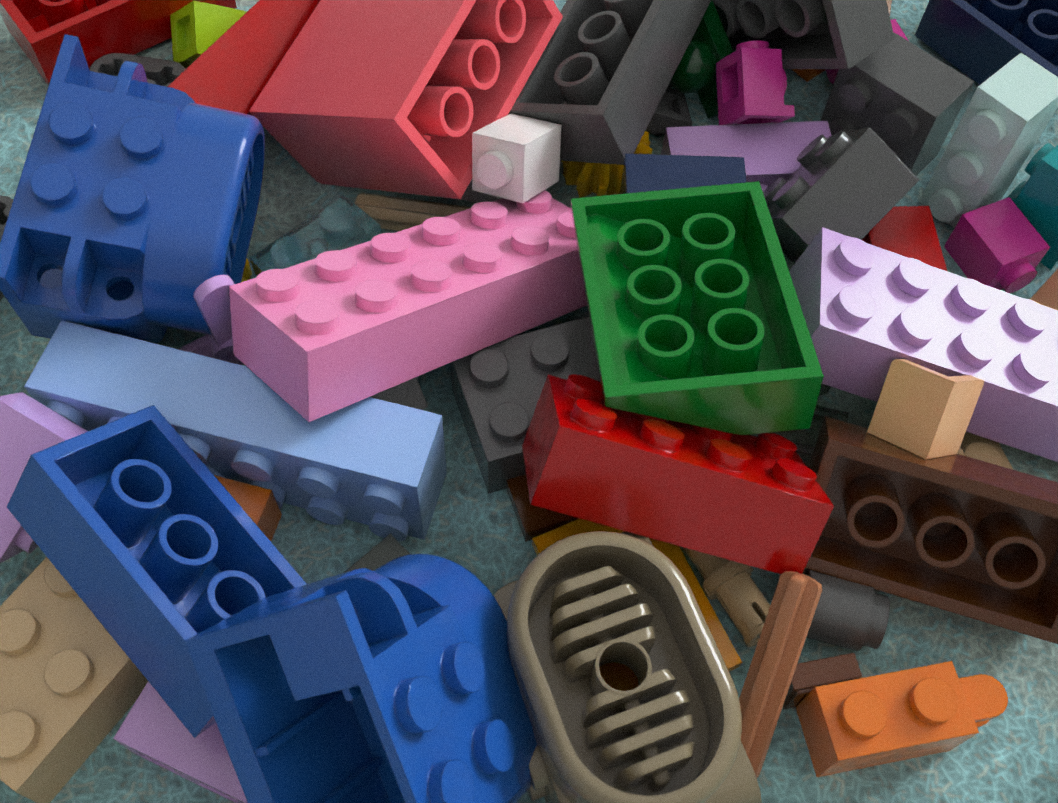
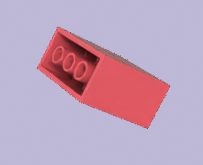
(399, 86)

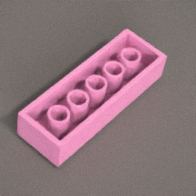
(406, 302)

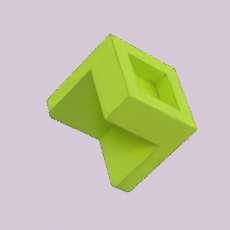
(198, 27)

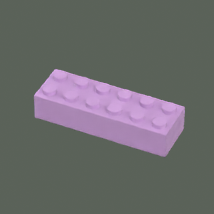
(883, 307)

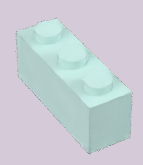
(992, 139)

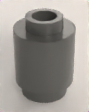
(848, 614)

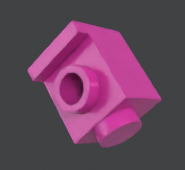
(752, 86)

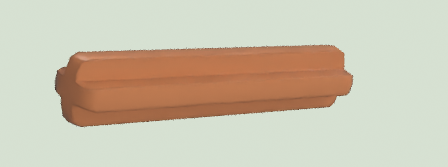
(776, 661)

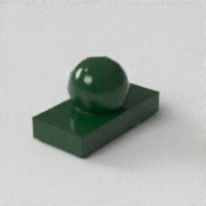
(698, 65)

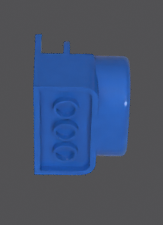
(127, 204)
(370, 690)

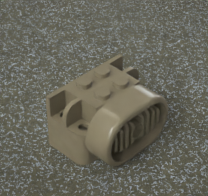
(627, 604)

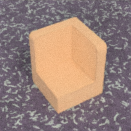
(924, 409)

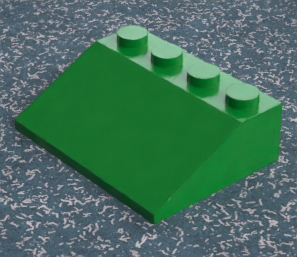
(696, 309)

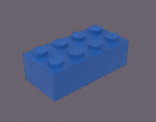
(148, 545)

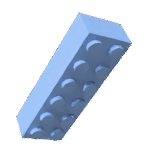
(356, 464)

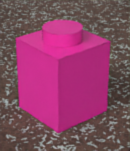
(997, 246)

